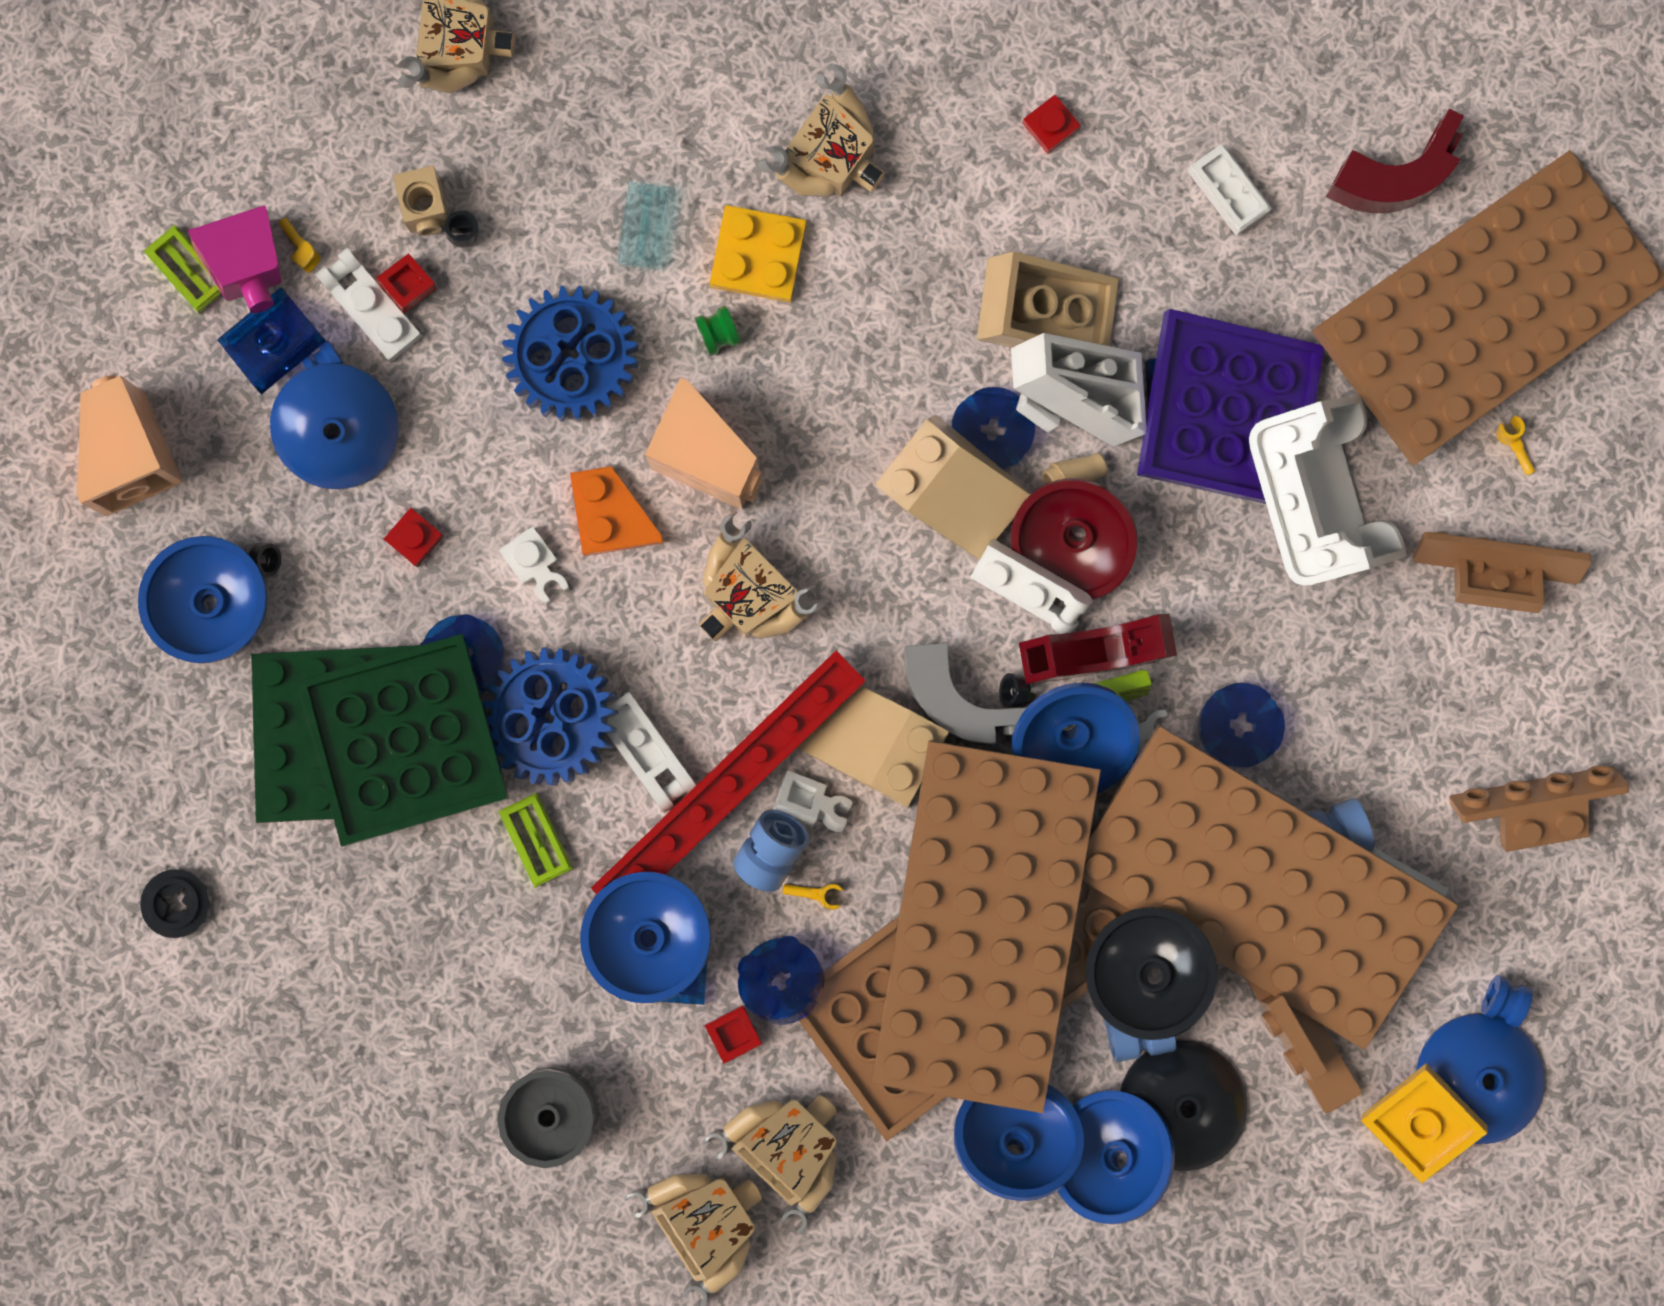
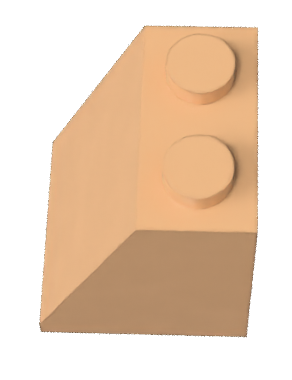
(120, 448)
(703, 450)

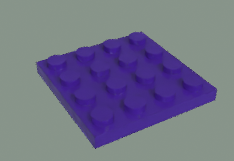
(1209, 395)

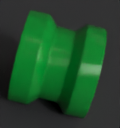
(717, 330)

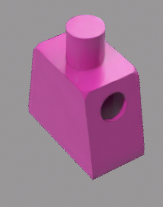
(240, 257)

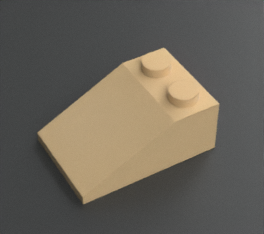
(1042, 296)
(953, 487)
(876, 744)

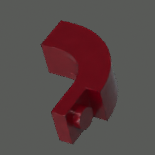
(1392, 188)
(1098, 650)

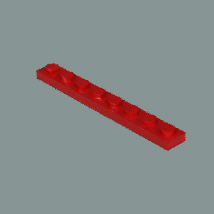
(740, 771)

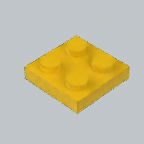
(757, 253)
(1424, 1123)

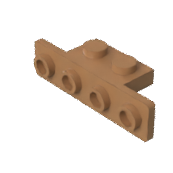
(1501, 572)
(1543, 808)
(1308, 1051)

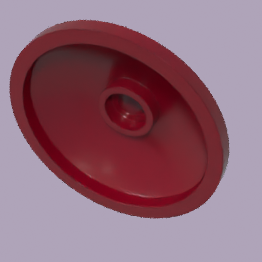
(1090, 562)

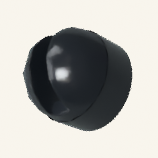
(461, 223)
(270, 551)
(1021, 696)

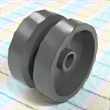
(540, 1141)

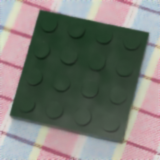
(402, 740)
(285, 759)

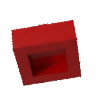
(1051, 124)
(406, 283)
(413, 537)
(733, 1034)

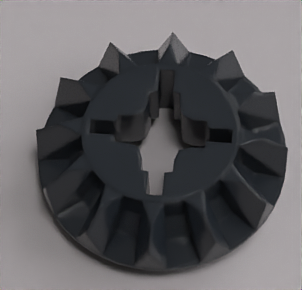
(155, 907)

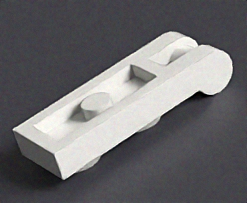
(370, 306)
(1031, 587)
(647, 752)

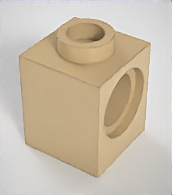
(415, 185)

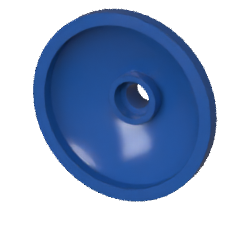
(342, 397)
(175, 593)
(1103, 733)
(615, 929)
(1479, 1045)
(1114, 1125)
(1048, 1141)

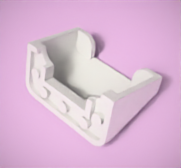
(1314, 495)

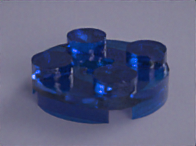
(1000, 405)
(481, 638)
(1260, 711)
(763, 964)

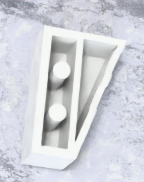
(1084, 383)

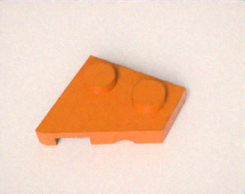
(609, 514)

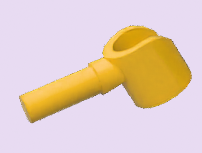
(305, 254)
(1516, 443)
(812, 893)

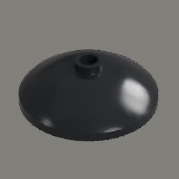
(1120, 969)
(1208, 1081)

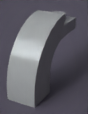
(940, 702)

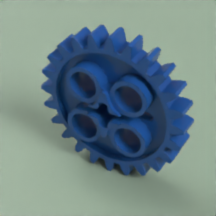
(540, 332)
(581, 734)

